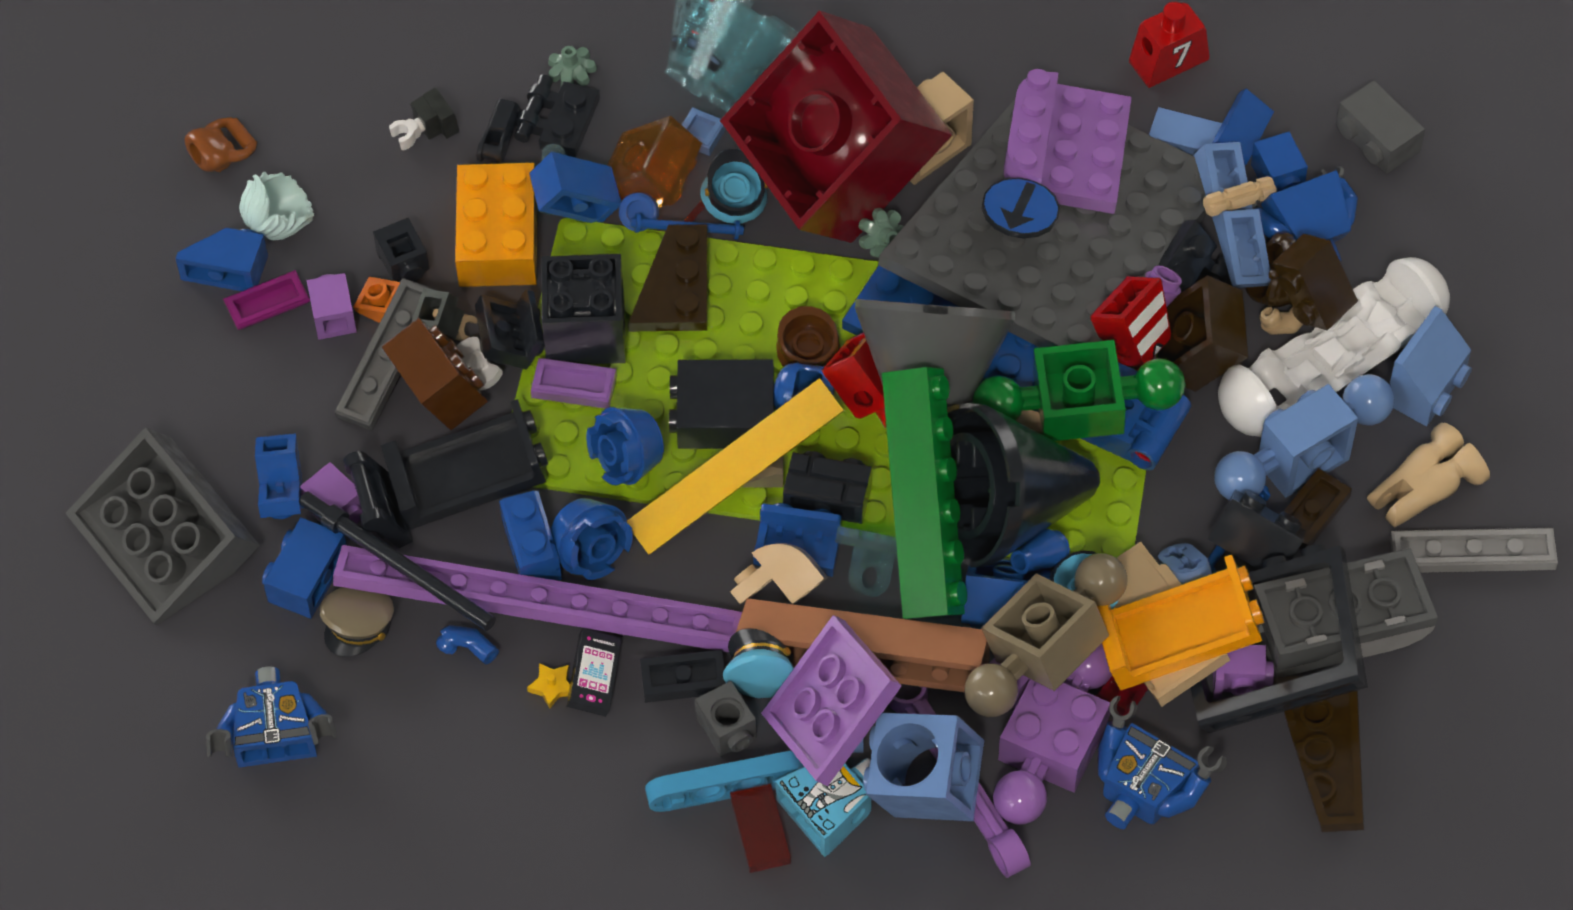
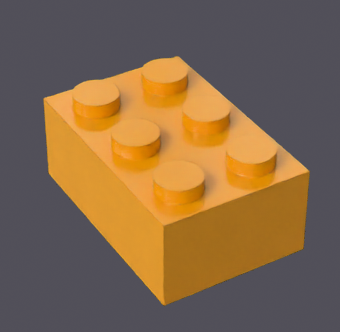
(496, 225)

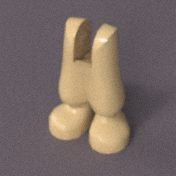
(1426, 481)

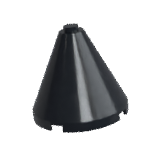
(1010, 482)

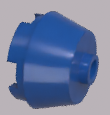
(625, 444)
(590, 537)

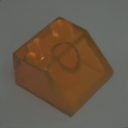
(655, 160)

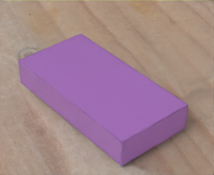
(573, 383)

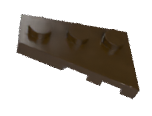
(676, 284)

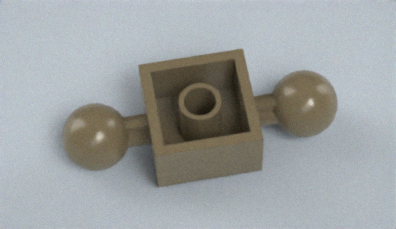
(1045, 633)

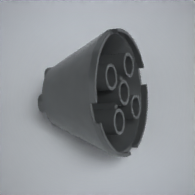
(936, 337)

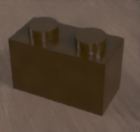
(1315, 282)

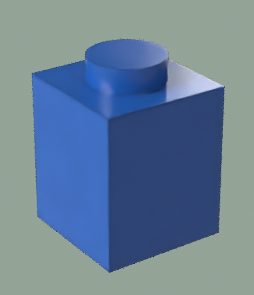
(1280, 160)

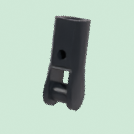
(498, 131)

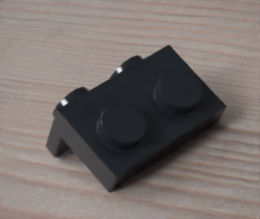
(510, 330)

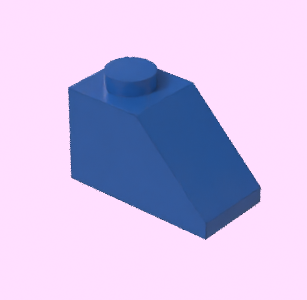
(225, 260)

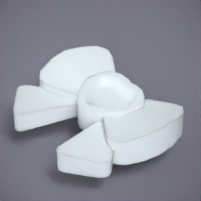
(474, 358)

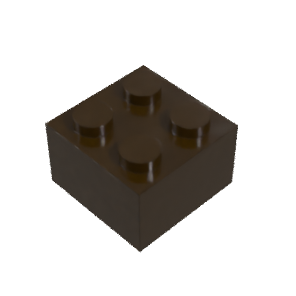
(1206, 331)

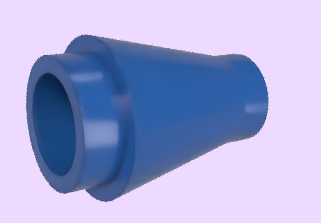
(1040, 552)

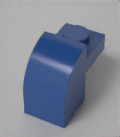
(278, 476)

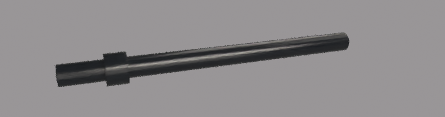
(338, 521)

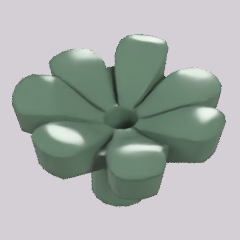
(571, 65)
(879, 231)

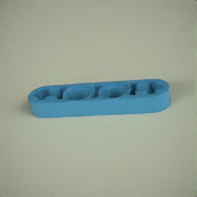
(718, 781)

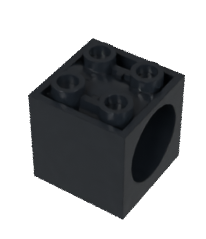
(583, 308)

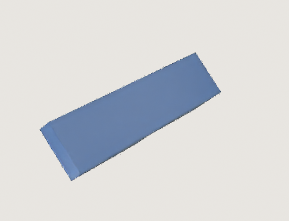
(1240, 229)

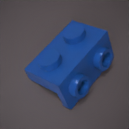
(806, 529)

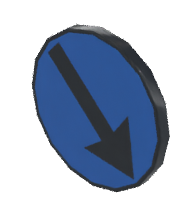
(1020, 208)

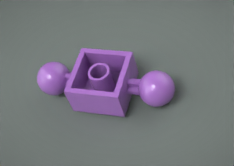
(1051, 739)

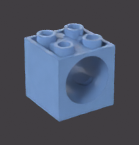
(950, 787)

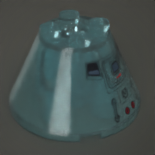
(722, 47)

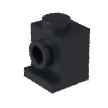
(401, 251)

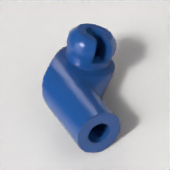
(469, 638)

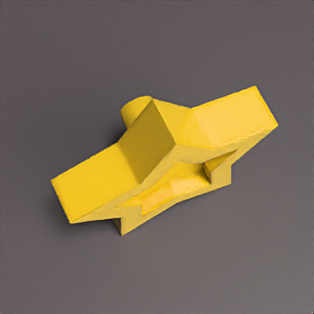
(551, 684)

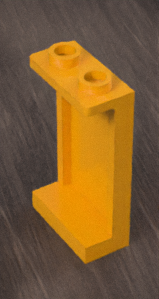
(1181, 626)

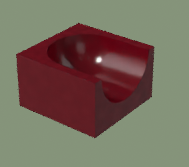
(835, 127)

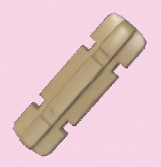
(1239, 196)

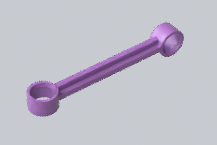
(1003, 843)

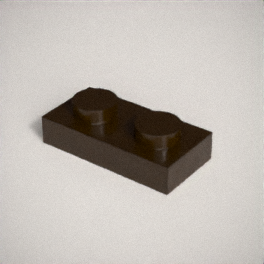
(1318, 504)

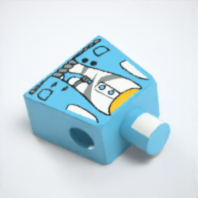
(825, 811)

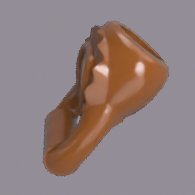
(212, 149)

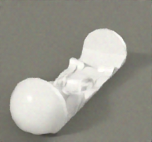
(1361, 339)

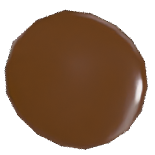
(807, 337)

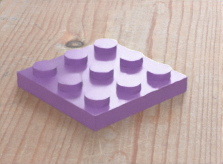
(831, 700)

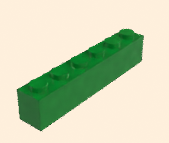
(924, 493)

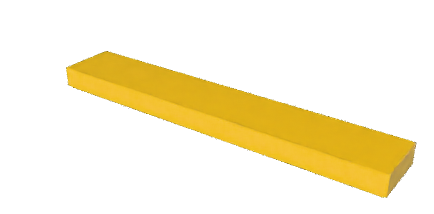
(734, 466)

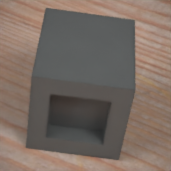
(723, 704)

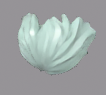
(275, 206)

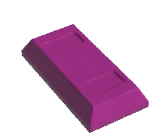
(267, 300)

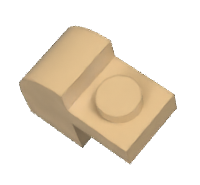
(784, 564)

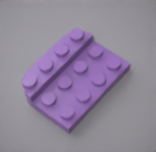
(1068, 140)

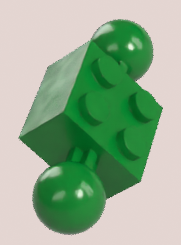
(1082, 390)

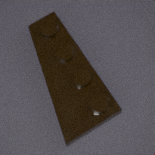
(1330, 758)

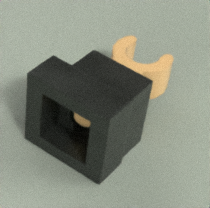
(441, 309)

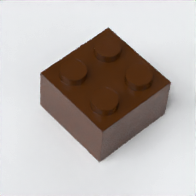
(436, 372)

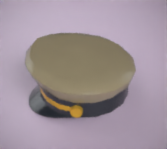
(355, 620)

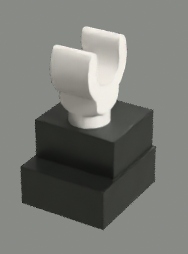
(431, 117)

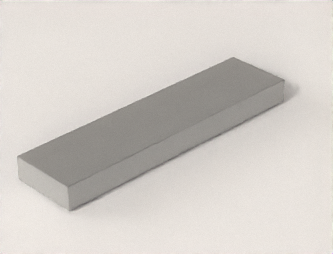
(1479, 549)

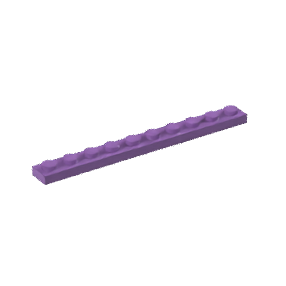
(547, 600)

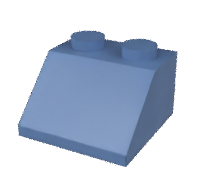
(1430, 369)

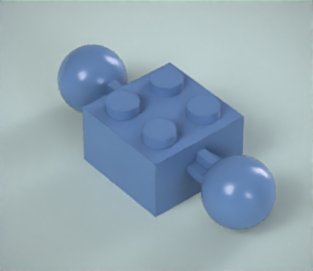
(1306, 437)

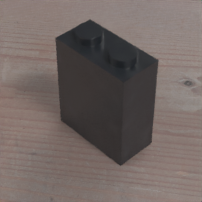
(719, 400)

